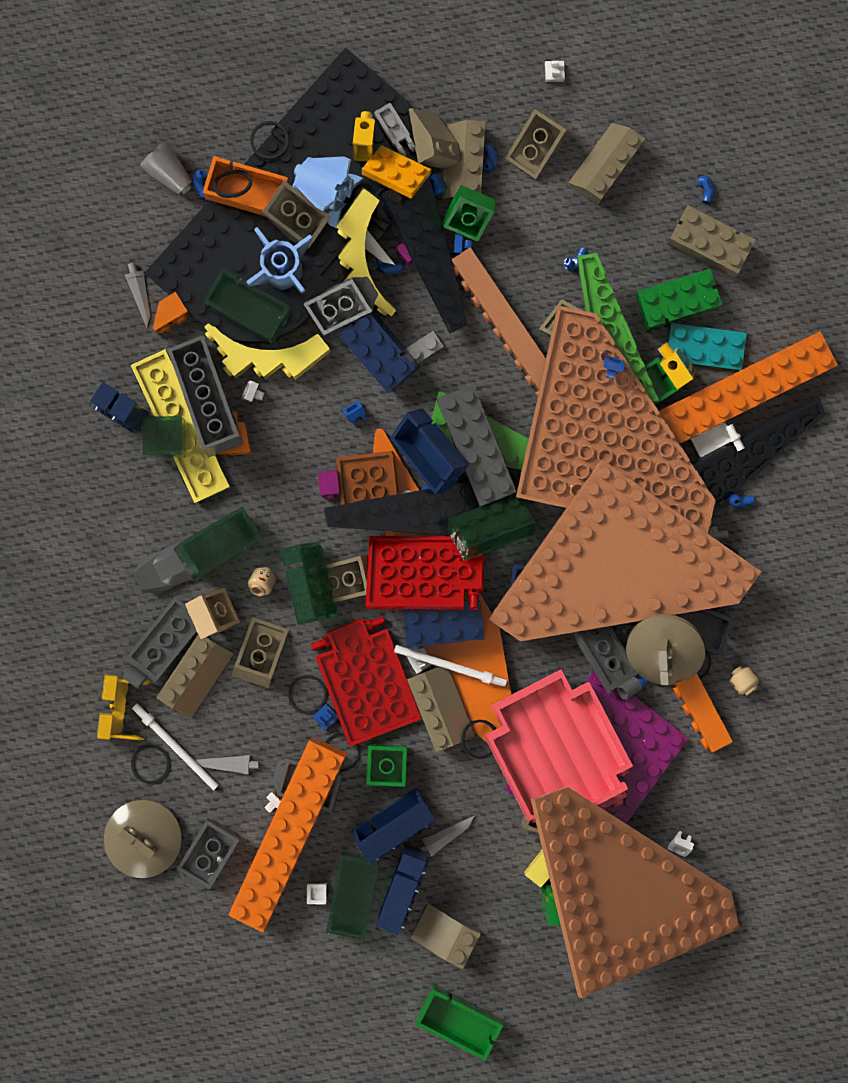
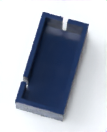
(379, 351)
(119, 407)
(429, 451)
(442, 626)
(393, 825)
(402, 888)

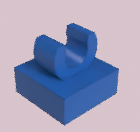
(437, 185)
(461, 244)
(613, 364)
(353, 412)
(325, 717)

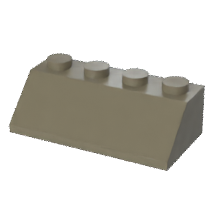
(606, 162)
(468, 171)
(195, 675)
(440, 707)

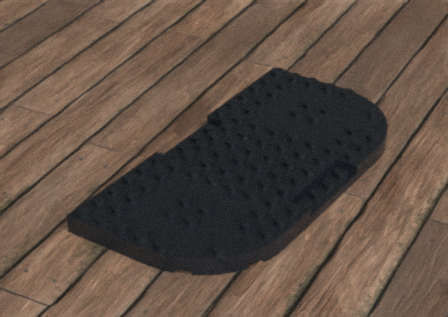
(225, 236)

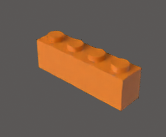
(703, 713)

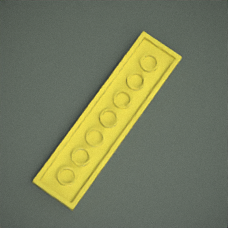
(165, 398)

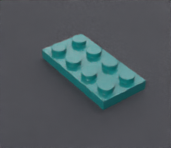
(709, 346)

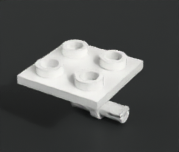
(716, 438)

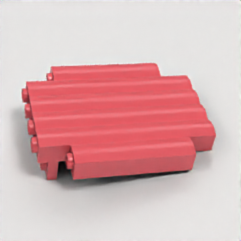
(557, 741)

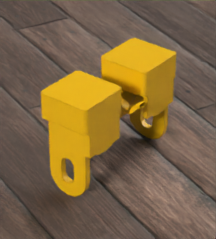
(112, 724)

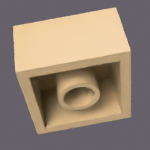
(212, 613)

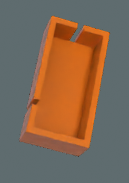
(262, 189)

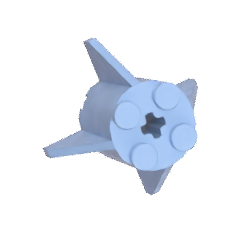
(326, 184)
(280, 263)

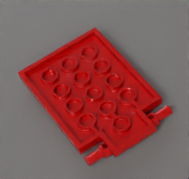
(421, 574)
(365, 680)

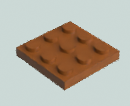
(366, 476)

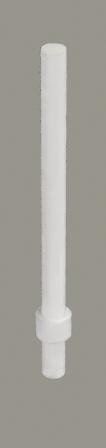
(486, 677)
(148, 719)

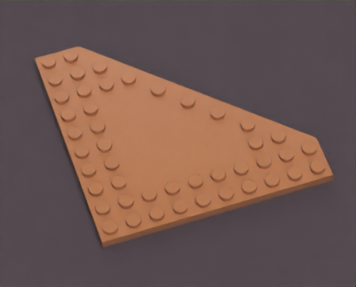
(595, 418)
(618, 562)
(621, 894)

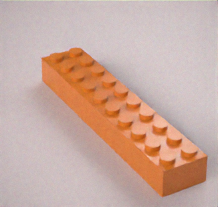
(749, 388)
(288, 834)

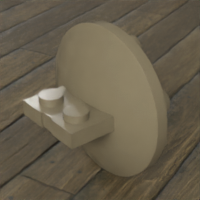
(665, 649)
(143, 838)

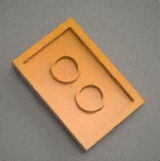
(396, 171)

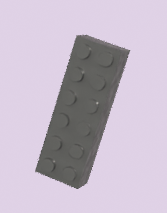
(205, 396)
(477, 445)

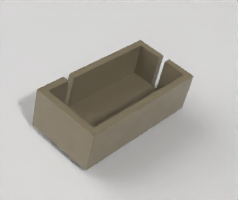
(711, 241)

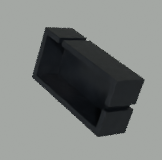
(711, 626)

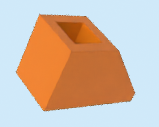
(168, 313)

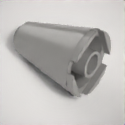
(167, 169)

